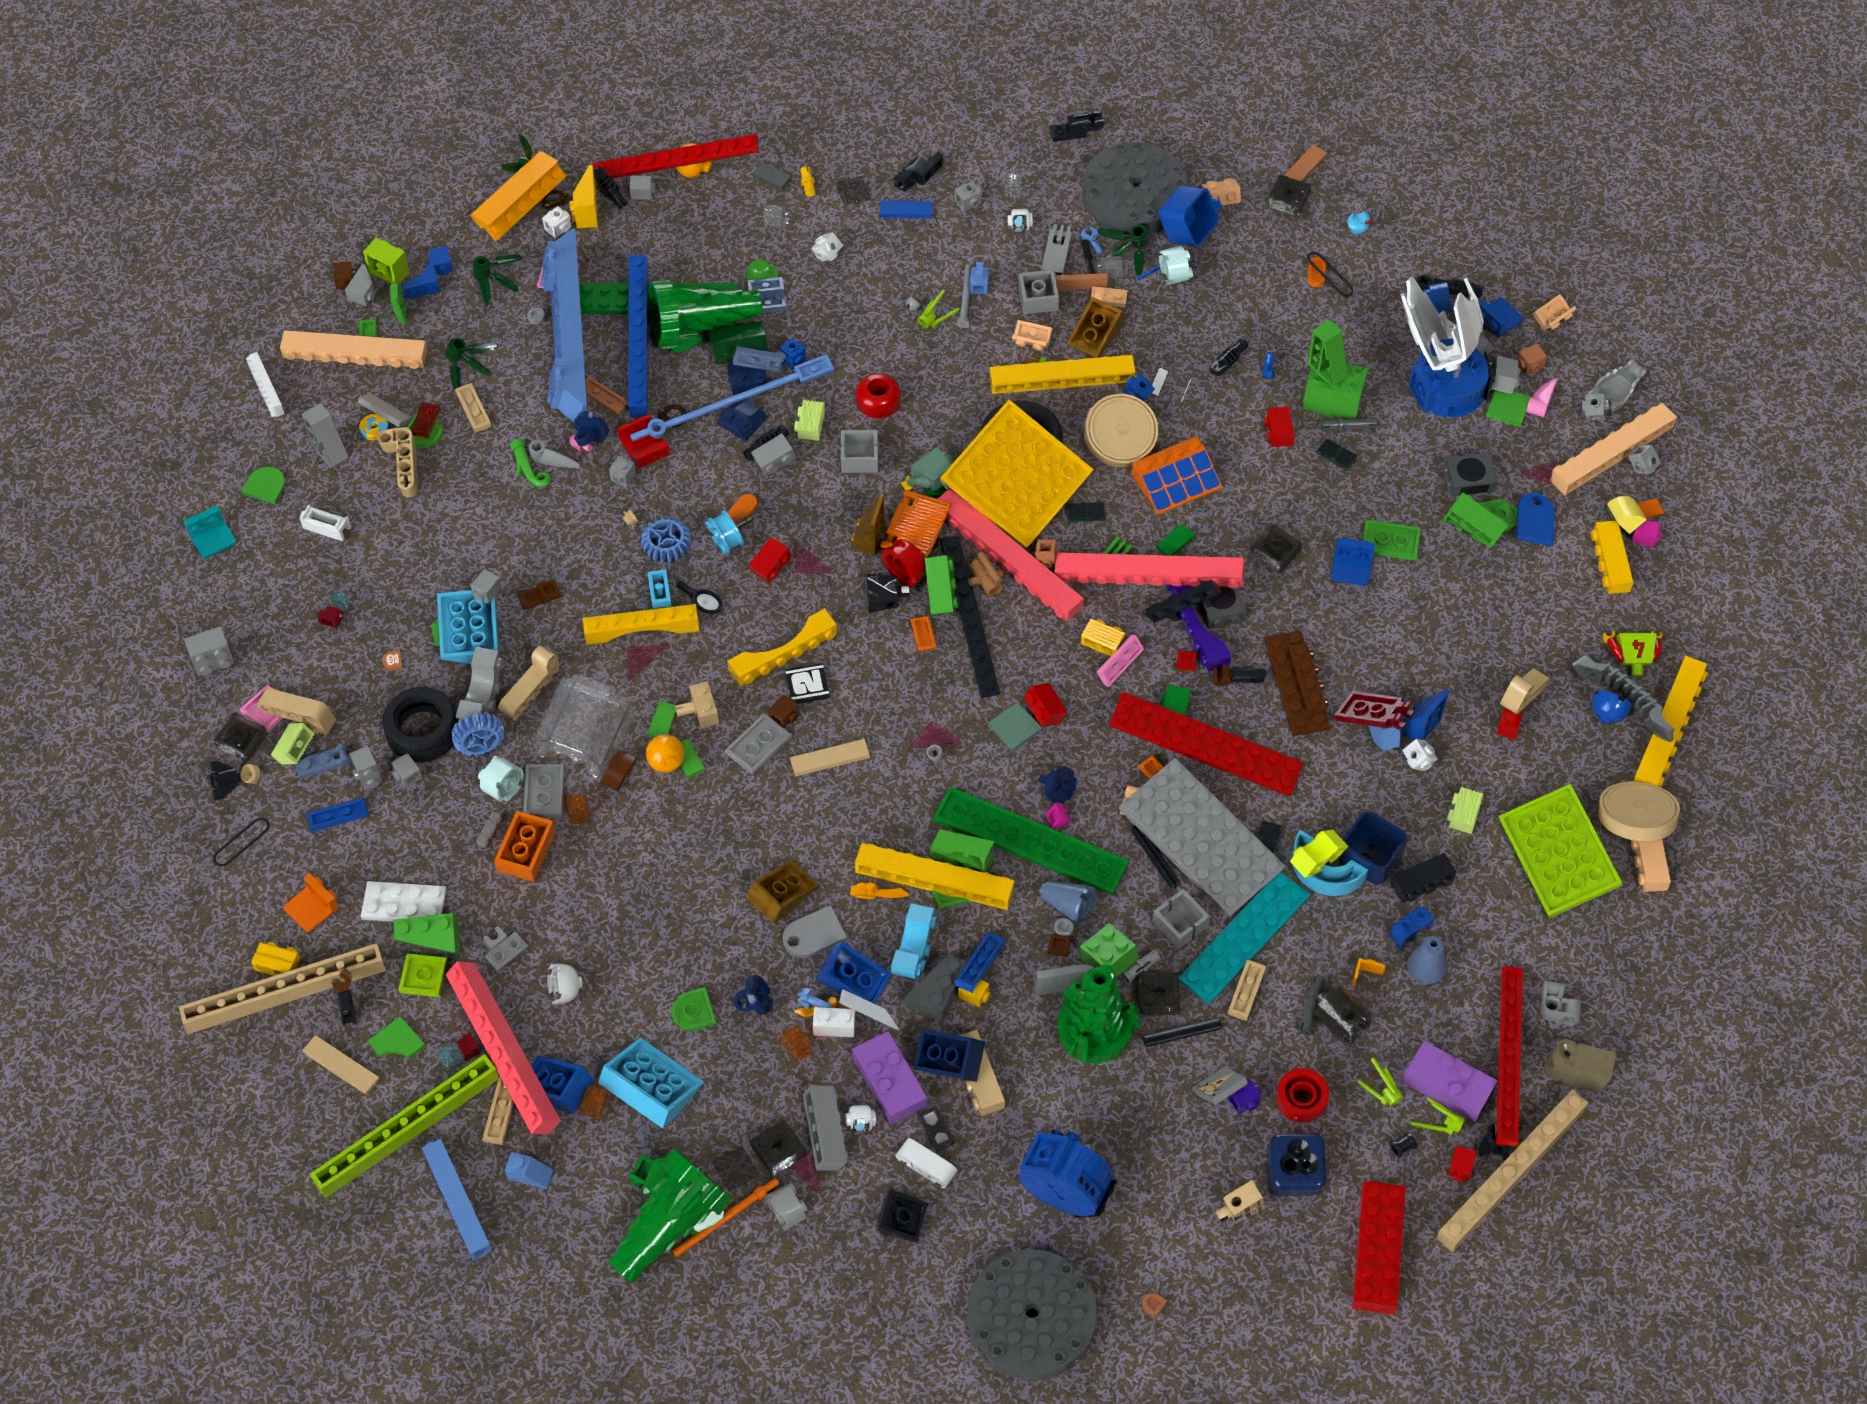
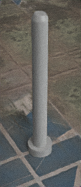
(963, 322)

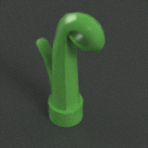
(523, 464)

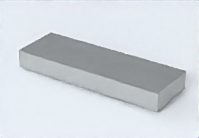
(384, 410)

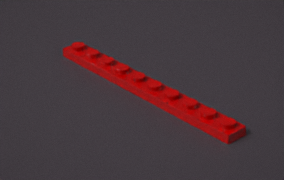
(680, 156)
(1509, 1056)

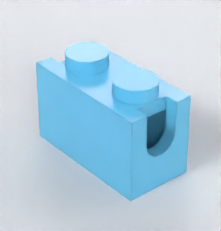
(659, 592)

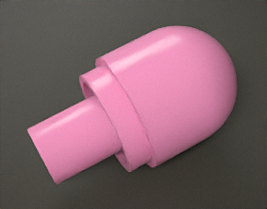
(573, 443)

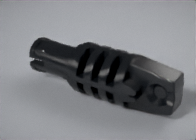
(609, 186)
(1458, 286)
(1228, 358)
(764, 439)

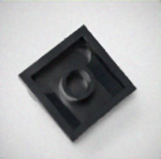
(901, 1216)

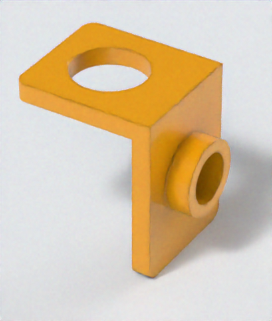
(1370, 966)

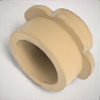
(630, 518)

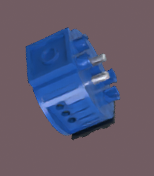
(1455, 391)
(1067, 1174)

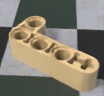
(404, 463)
(538, 675)
(1524, 690)
(297, 708)

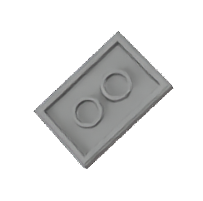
(758, 743)
(544, 790)

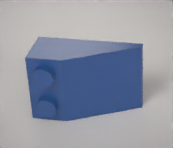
(1425, 716)
(852, 972)
(562, 1082)

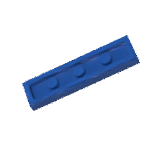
(980, 962)

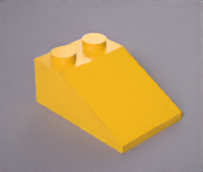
(584, 201)

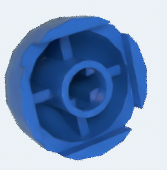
(1609, 707)

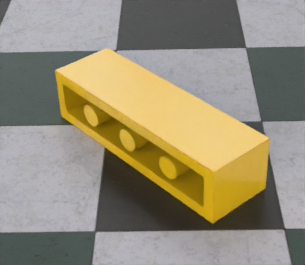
(1612, 557)

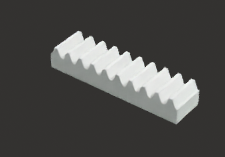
(264, 385)

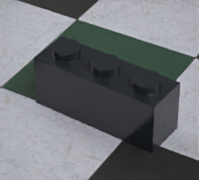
(1423, 878)

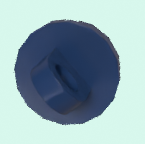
(589, 428)
(1059, 784)
(756, 992)

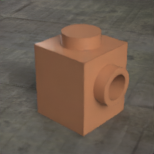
(1531, 359)
(1046, 552)

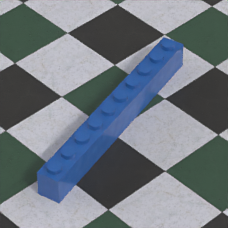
(638, 335)

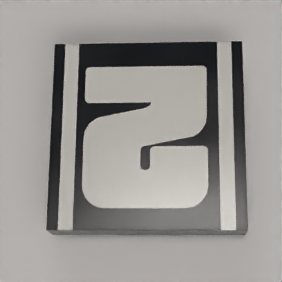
(807, 683)

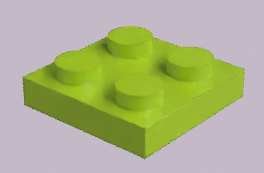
(423, 975)

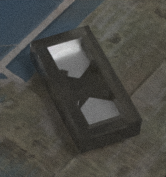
(936, 1129)

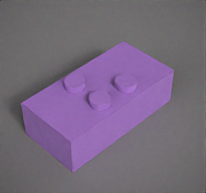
(889, 1077)
(1449, 1081)

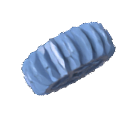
(668, 545)
(478, 734)

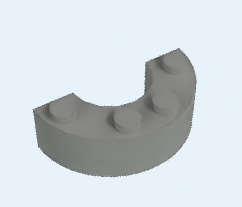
(483, 685)

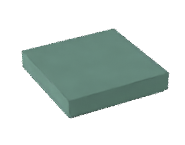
(1015, 726)

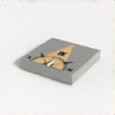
(1220, 1085)

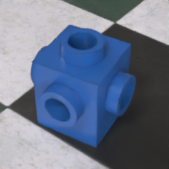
(794, 353)
(1138, 387)

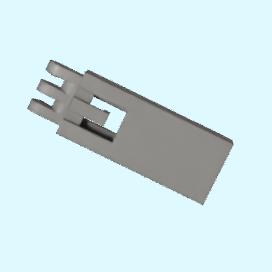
(1056, 254)

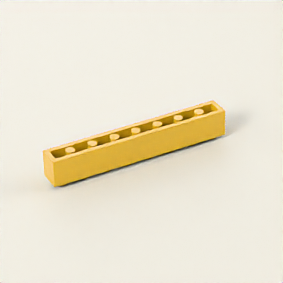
(1061, 374)
(1674, 713)
(934, 875)

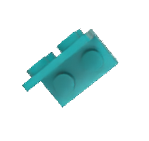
(209, 532)

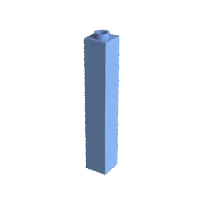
(456, 1199)

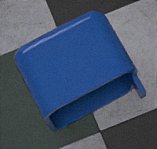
(1189, 215)

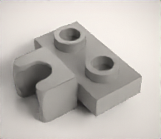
(503, 949)

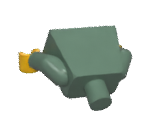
(928, 471)

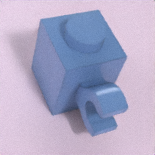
(979, 279)

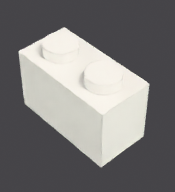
(834, 1022)

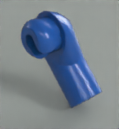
(1267, 371)

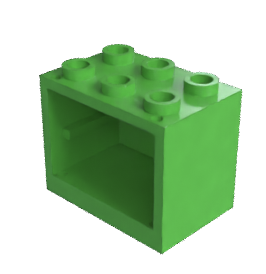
(1341, 399)

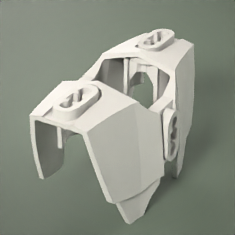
(1430, 326)

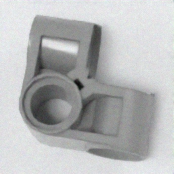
(1565, 1010)

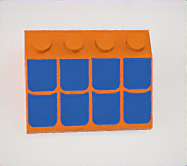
(1176, 475)

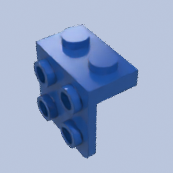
(1499, 316)
(1352, 561)

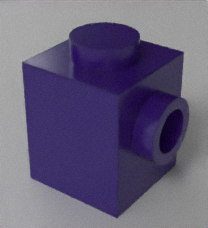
(1246, 1098)

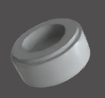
(536, 316)
(1063, 927)

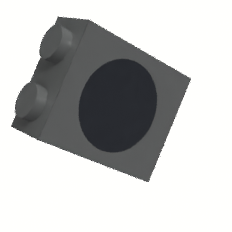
(1469, 474)
(1226, 608)

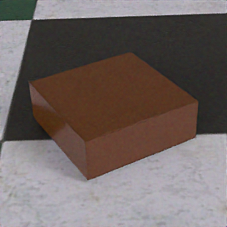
(1059, 945)

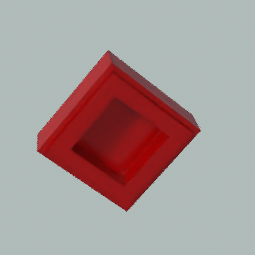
(1186, 660)

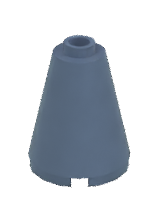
(1070, 899)
(1428, 961)

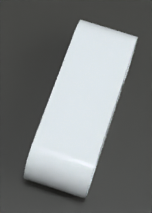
(926, 1162)

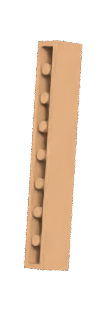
(353, 349)
(1612, 449)

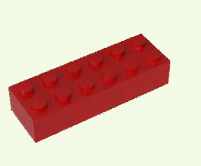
(1378, 1247)

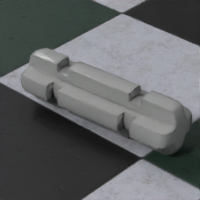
(488, 829)

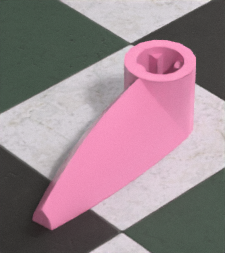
(1540, 401)

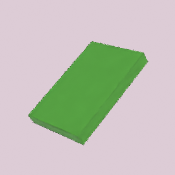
(1393, 539)

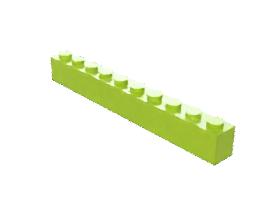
(404, 1126)

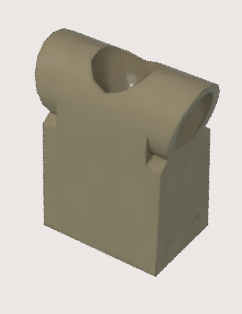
(1581, 1065)

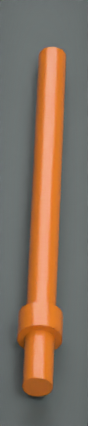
(758, 1193)

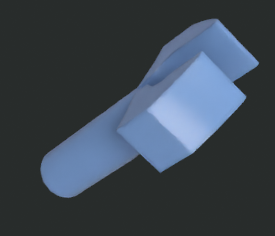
(1092, 239)
(807, 999)

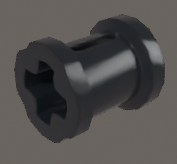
(1403, 1144)

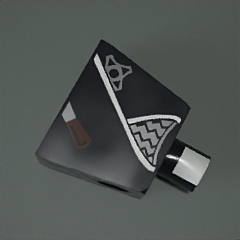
(884, 592)

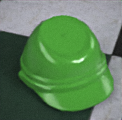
(760, 270)

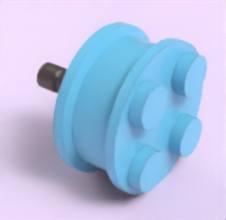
(726, 531)

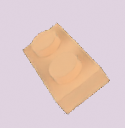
(1111, 296)

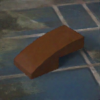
(541, 594)
(618, 769)

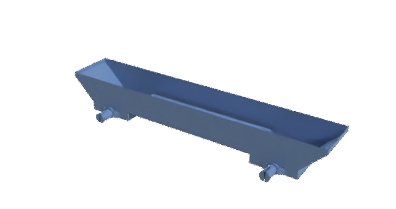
(567, 375)

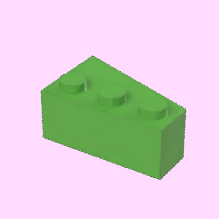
(1328, 353)
(1475, 519)
(941, 585)
(963, 850)
(431, 931)

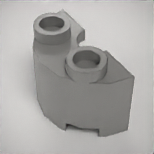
(786, 1205)

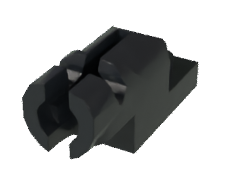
(1077, 126)
(918, 171)

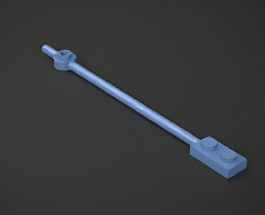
(804, 372)

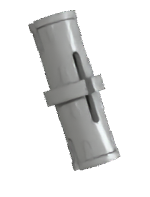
(1141, 966)

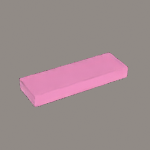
(1120, 660)

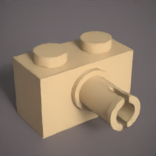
(701, 705)

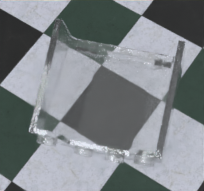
(585, 723)

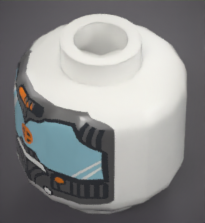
(1020, 220)
(860, 1118)

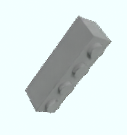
(825, 1128)

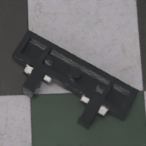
(1174, 604)

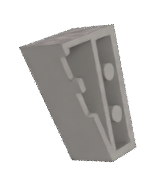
(324, 435)

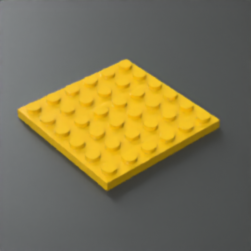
(1016, 474)

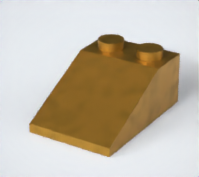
(1096, 327)
(870, 527)
(781, 890)

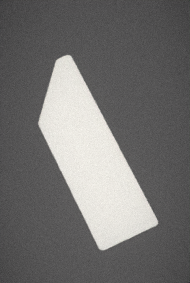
(866, 1008)

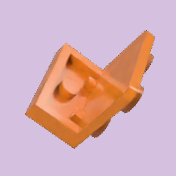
(311, 904)

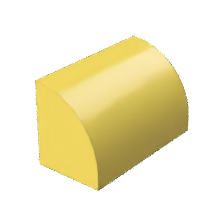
(1627, 512)

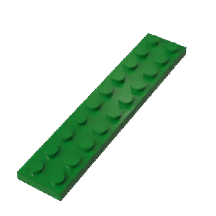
(614, 297)
(1031, 841)

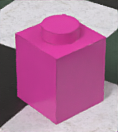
(1647, 534)

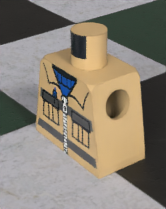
(1247, 1198)

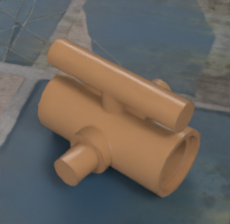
(986, 575)

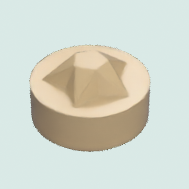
(250, 773)

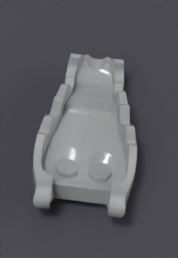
(1619, 384)

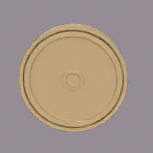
(1120, 430)
(1638, 811)

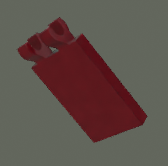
(1374, 710)

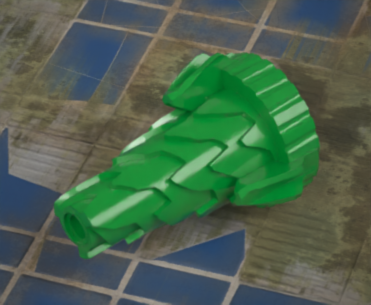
(682, 312)
(1094, 1018)
(679, 1204)

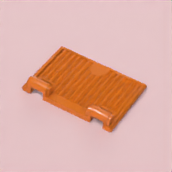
(917, 522)

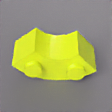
(1312, 857)

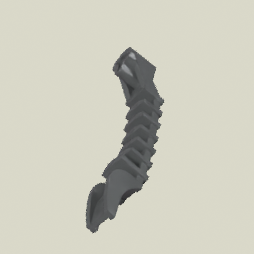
(1646, 706)

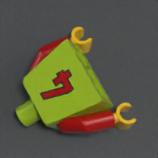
(1635, 649)

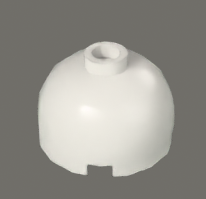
(565, 981)

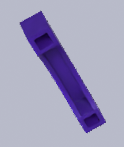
(1212, 649)

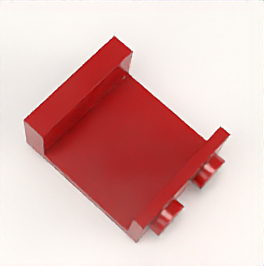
(646, 449)

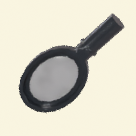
(704, 599)

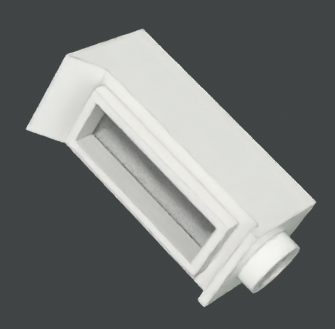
(324, 523)

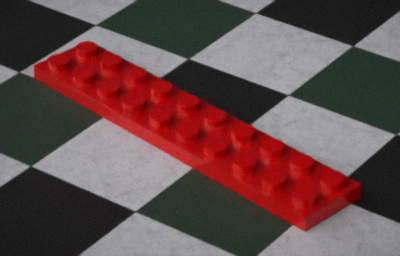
(1206, 744)

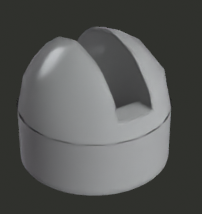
(912, 304)
(931, 756)

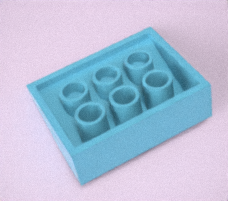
(466, 625)
(650, 1082)

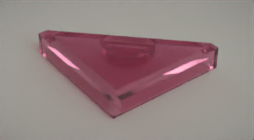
(1541, 473)
(808, 563)
(640, 657)
(934, 735)
(807, 1171)

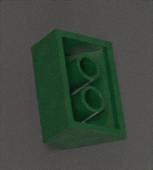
(725, 340)

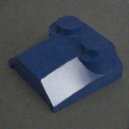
(745, 378)
(742, 419)

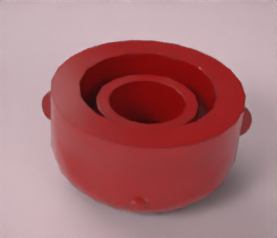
(874, 405)
(905, 562)
(1309, 1082)

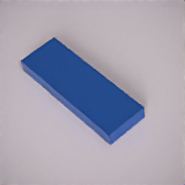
(905, 209)
(337, 814)

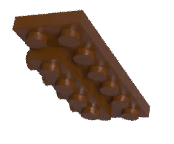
(1298, 683)

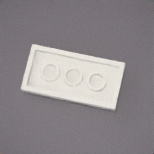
(398, 901)

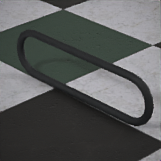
(1345, 295)
(267, 828)

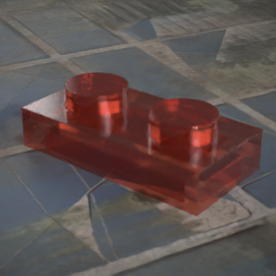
(425, 420)

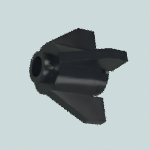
(224, 779)
(1489, 1144)

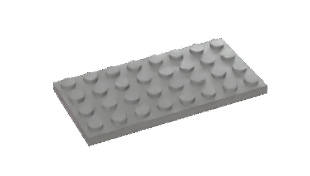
(1202, 837)

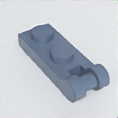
(759, 359)
(323, 761)

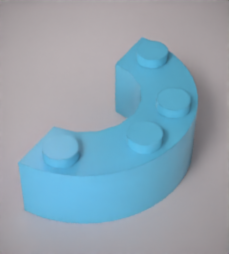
(1331, 880)
(914, 946)

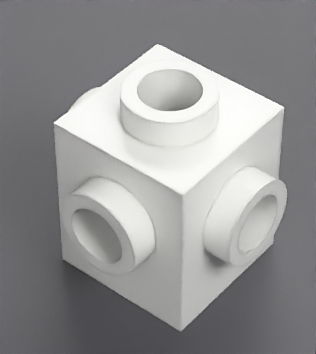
(557, 222)
(827, 247)
(1420, 755)

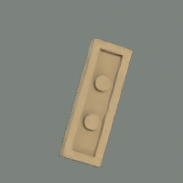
(473, 408)
(1246, 990)

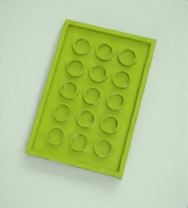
(1560, 851)

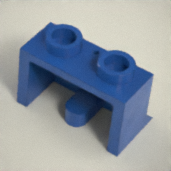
(1410, 924)

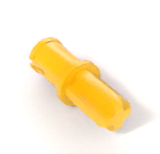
(807, 181)

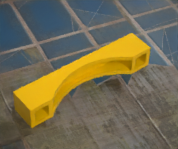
(673, 619)
(749, 665)

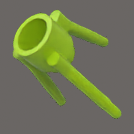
(928, 317)
(1391, 1093)
(1453, 1120)

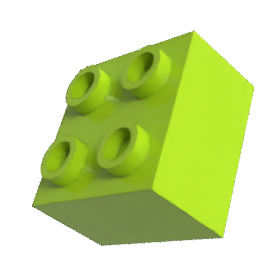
(386, 261)

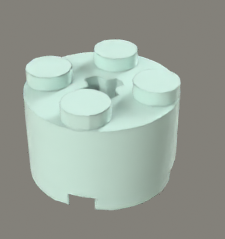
(1175, 264)
(500, 779)

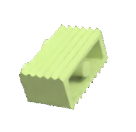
(810, 420)
(292, 743)
(1465, 811)

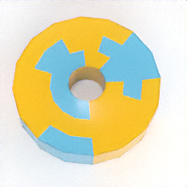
(370, 421)

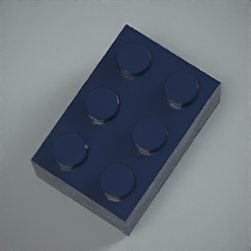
(949, 1055)

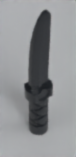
(1088, 255)

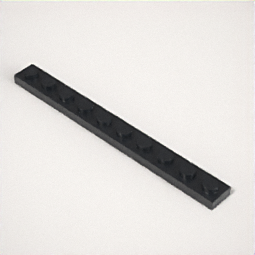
(971, 620)

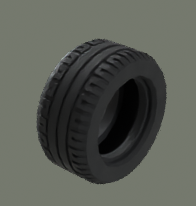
(411, 702)

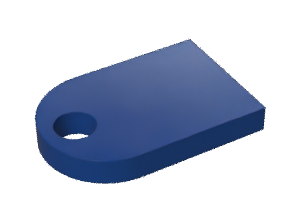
(1534, 521)

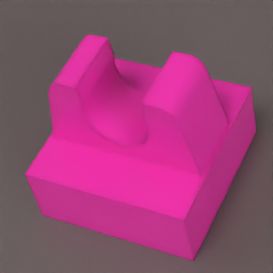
(1057, 816)

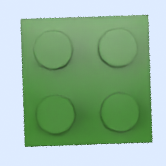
(1109, 948)

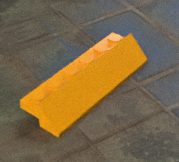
(518, 195)

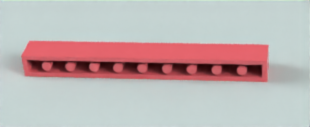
(1012, 557)
(1149, 569)
(503, 1048)

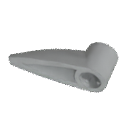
(546, 456)

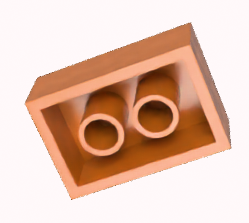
(525, 846)

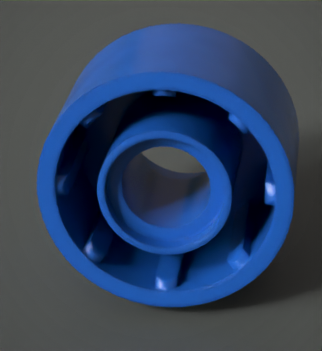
(1439, 296)

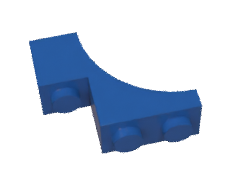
(427, 281)

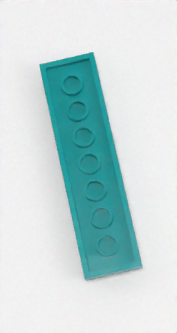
(1243, 938)

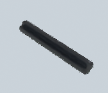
(1156, 857)
(1182, 1032)

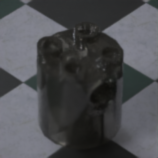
(1337, 1009)

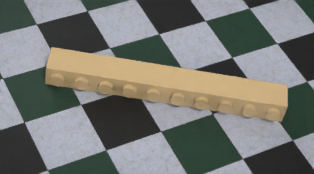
(279, 989)
(1512, 1171)

